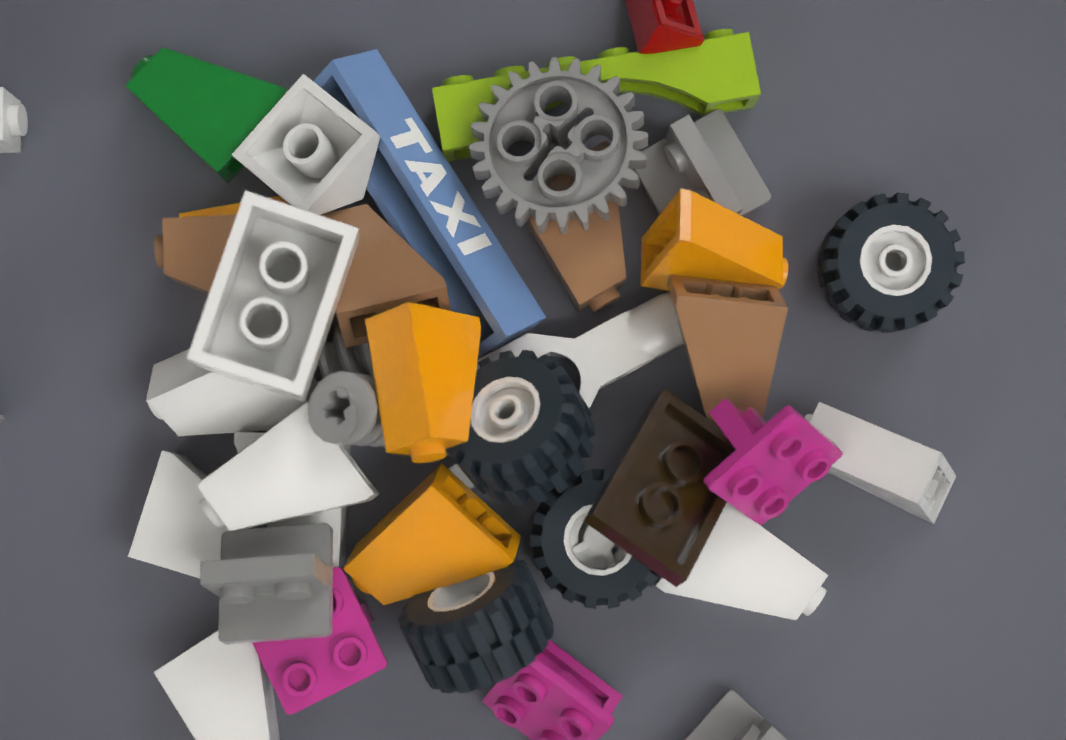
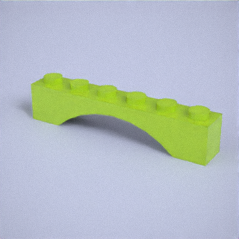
(699, 78)

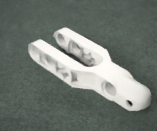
(606, 350)

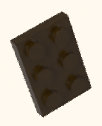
(657, 491)

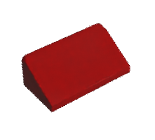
(664, 25)

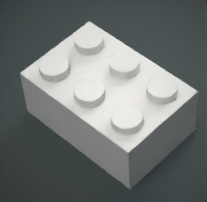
(274, 296)

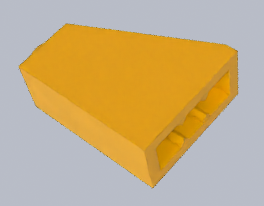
(709, 243)
(424, 377)
(431, 542)

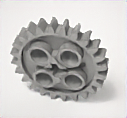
(596, 173)

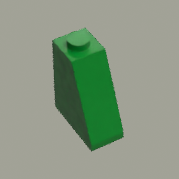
(204, 104)

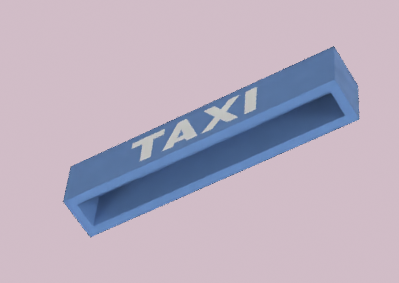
(429, 203)

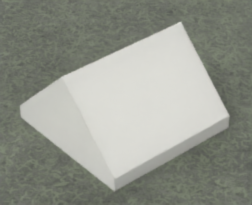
(311, 150)

